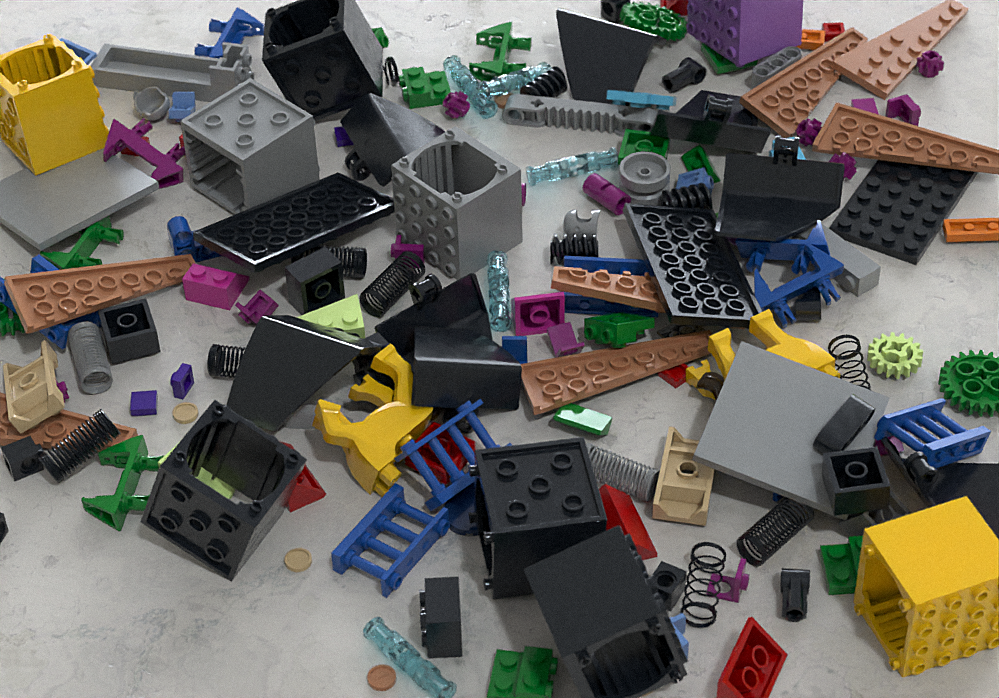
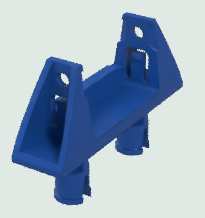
(232, 32)
(783, 249)
(825, 269)

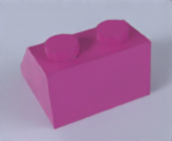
(213, 286)
(537, 312)

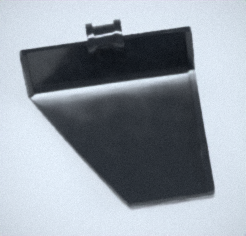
(382, 136)
(288, 364)
(460, 368)

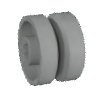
(644, 177)

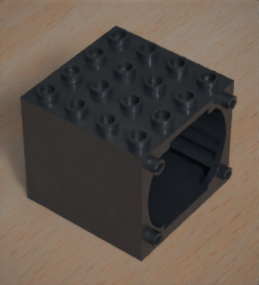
(322, 55)
(532, 506)
(201, 518)
(608, 618)

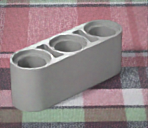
(774, 65)

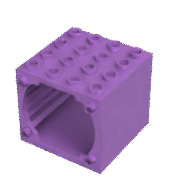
(746, 28)

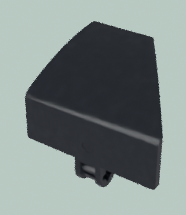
(602, 55)
(713, 121)
(777, 194)
(447, 307)
(951, 482)

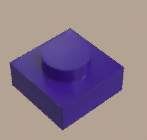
(182, 381)

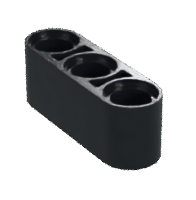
(844, 425)

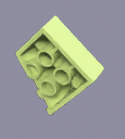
(341, 314)

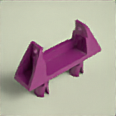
(166, 171)

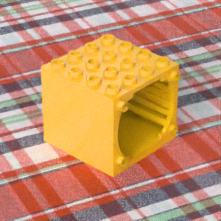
(49, 105)
(930, 586)

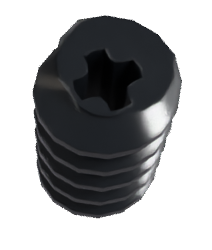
(548, 84)
(687, 197)
(573, 247)

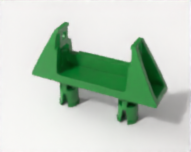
(503, 45)
(86, 245)
(133, 459)

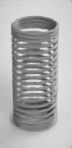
(80, 362)
(646, 481)

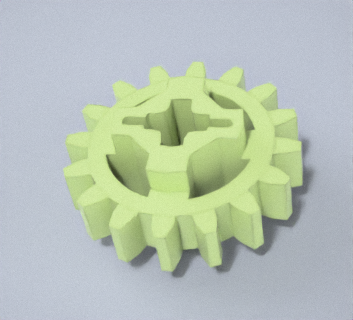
(893, 354)

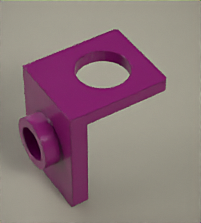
(564, 340)
(737, 584)

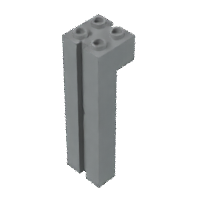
(171, 72)

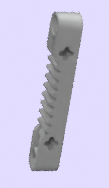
(523, 110)

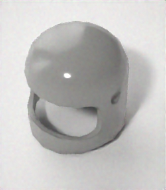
(574, 225)

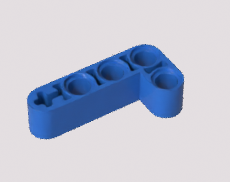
(183, 243)

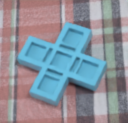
(641, 99)

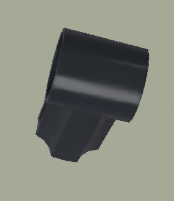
(687, 72)
(795, 588)

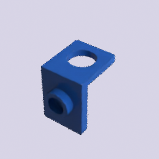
(516, 347)

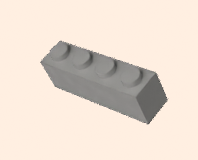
(859, 271)

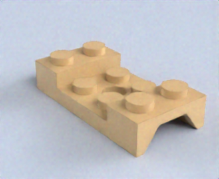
(33, 390)
(682, 495)

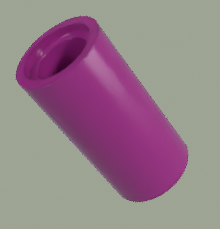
(605, 193)

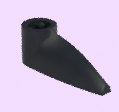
(809, 305)

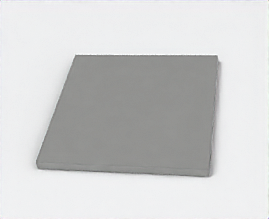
(69, 197)
(770, 419)

